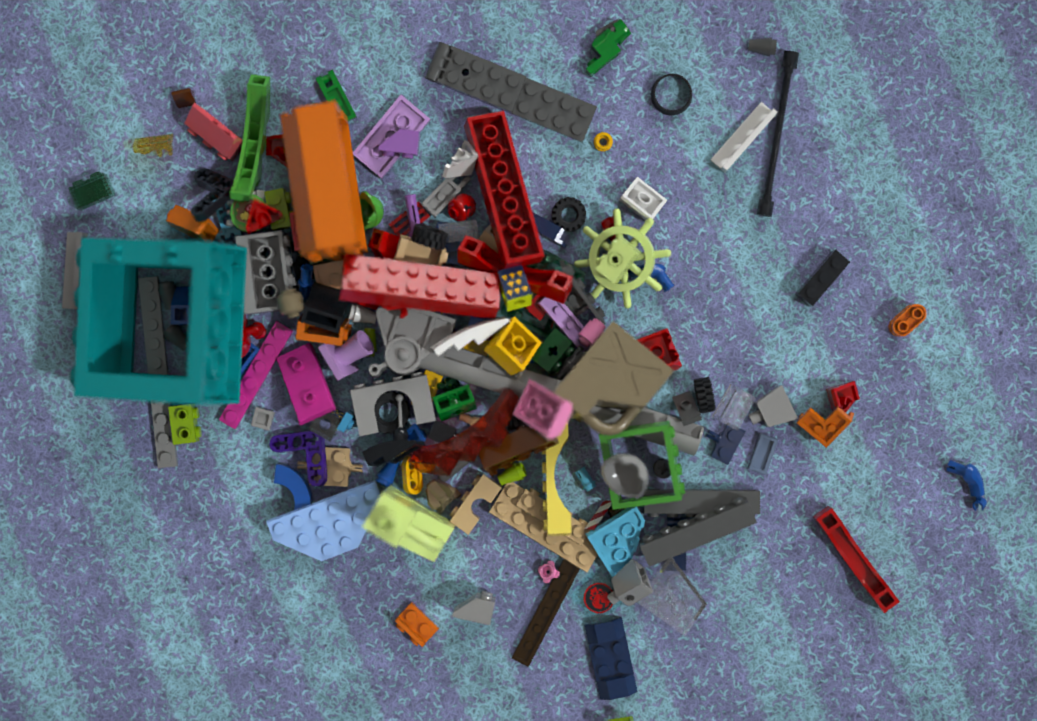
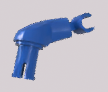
(658, 274)
(973, 478)

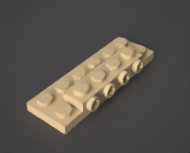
(524, 512)

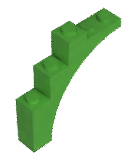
(254, 138)

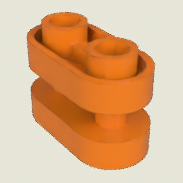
(907, 320)

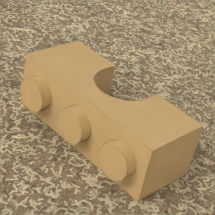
(483, 488)

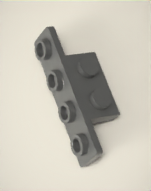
(578, 299)

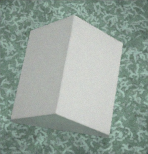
(643, 199)

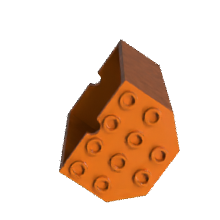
(323, 182)

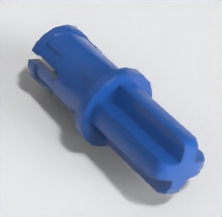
(306, 280)

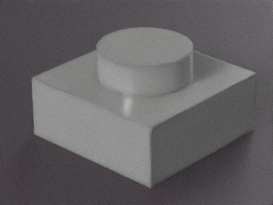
(263, 418)

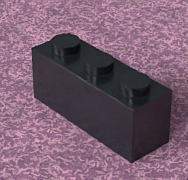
(822, 278)

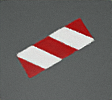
(598, 515)

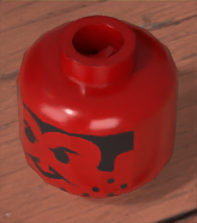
(461, 207)

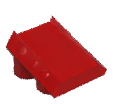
(662, 346)

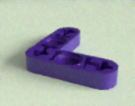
(311, 449)

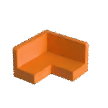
(825, 429)

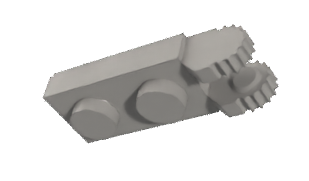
(443, 194)

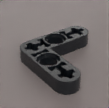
(205, 207)

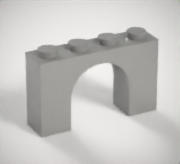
(365, 398)

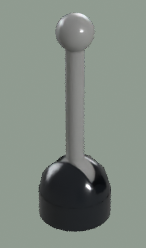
(400, 433)

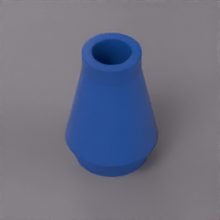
(387, 474)

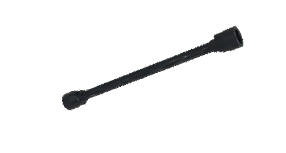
(789, 62)

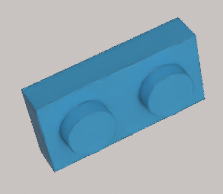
(347, 422)

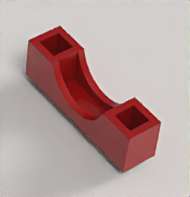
(384, 247)

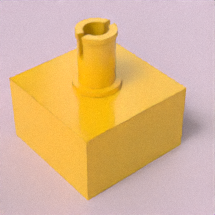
(512, 346)

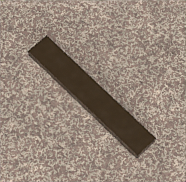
(545, 613)

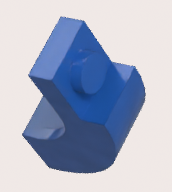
(295, 483)

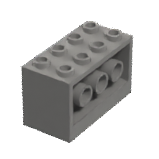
(257, 281)

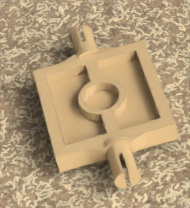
(338, 466)

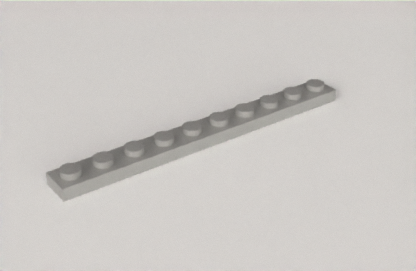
(157, 364)

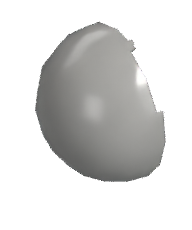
(625, 475)

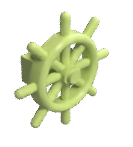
(620, 257)

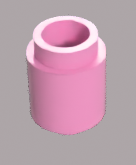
(591, 332)

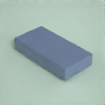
(762, 454)

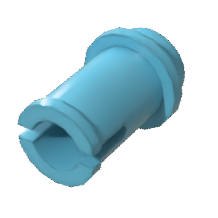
(585, 479)

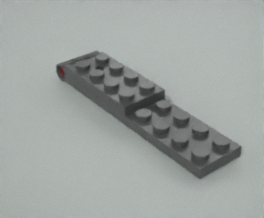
(510, 92)

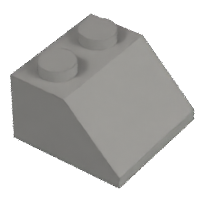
(476, 608)

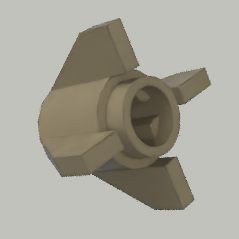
(440, 495)

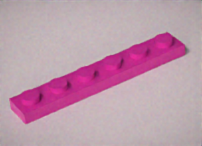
(257, 373)

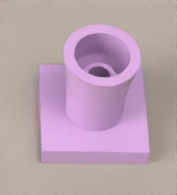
(342, 358)

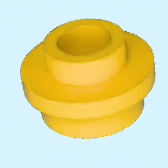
(603, 135)

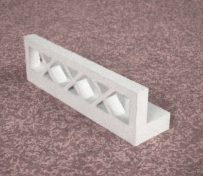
(743, 137)

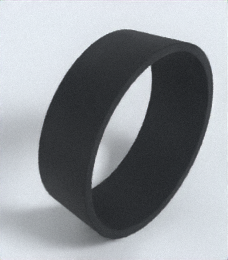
(659, 107)

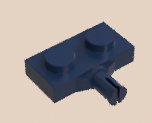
(725, 443)

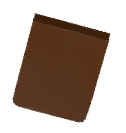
(184, 97)

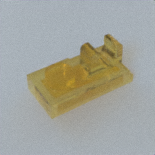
(158, 143)

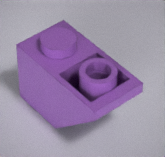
(403, 143)

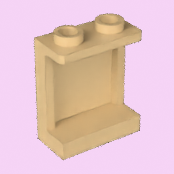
(415, 253)

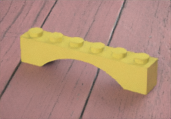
(558, 517)

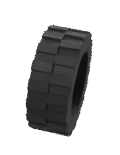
(389, 427)

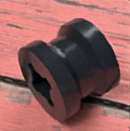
(663, 465)

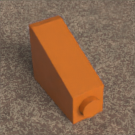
(183, 221)

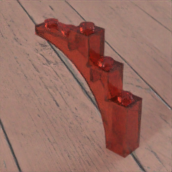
(466, 446)

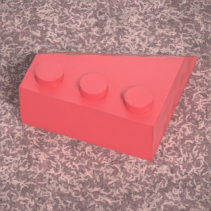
(213, 133)

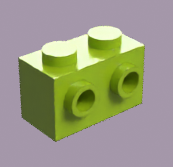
(279, 200)
(184, 424)

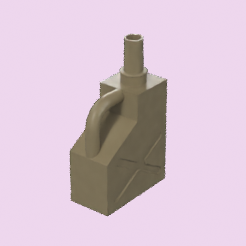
(613, 375)

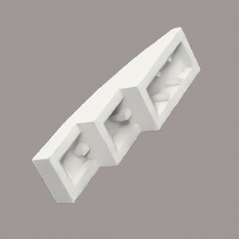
(477, 332)

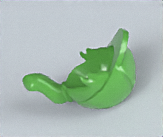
(371, 210)

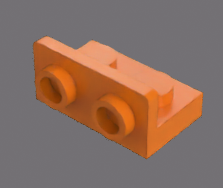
(416, 624)

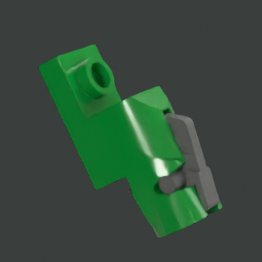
(606, 45)

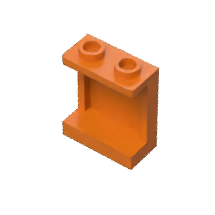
(315, 334)

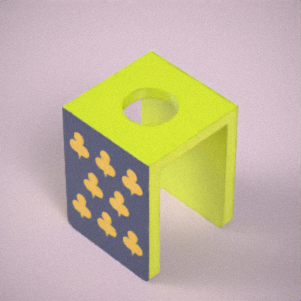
(514, 288)

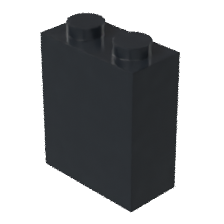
(324, 308)

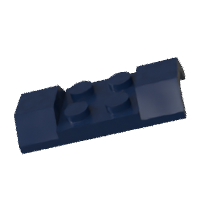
(611, 659)

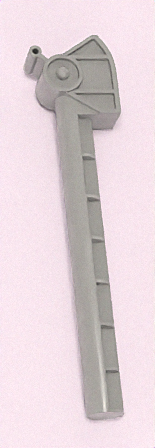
(409, 349)

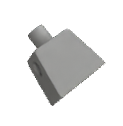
(773, 408)
(630, 584)

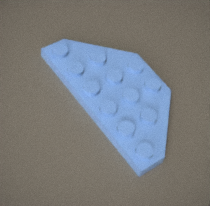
(327, 525)

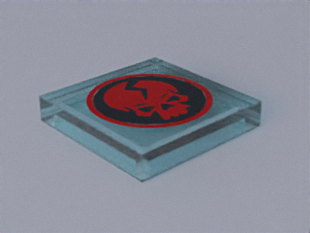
(594, 598)

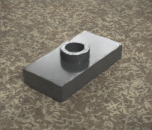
(687, 408)

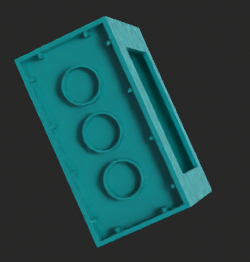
(108, 318)

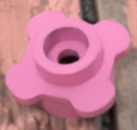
(542, 570)

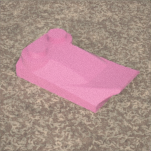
(543, 410)

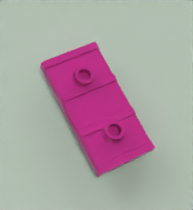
(306, 383)

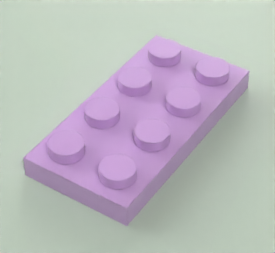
(399, 116)

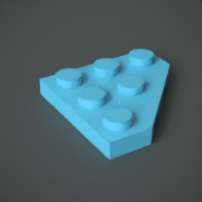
(617, 538)

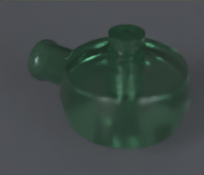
(448, 384)

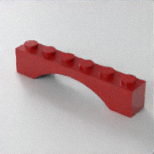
(546, 283)
(855, 559)

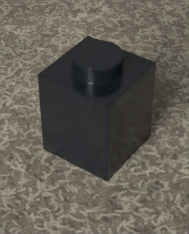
(442, 431)

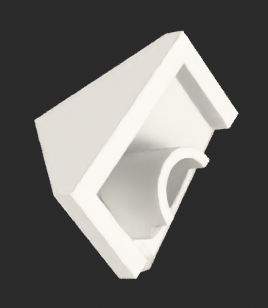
(462, 163)

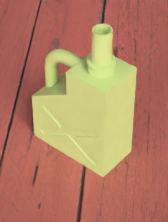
(408, 523)

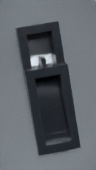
(391, 451)

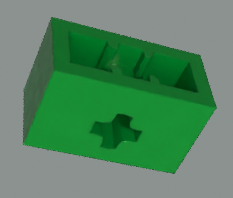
(454, 402)

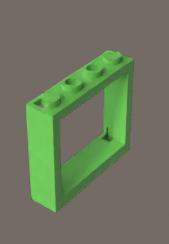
(672, 452)

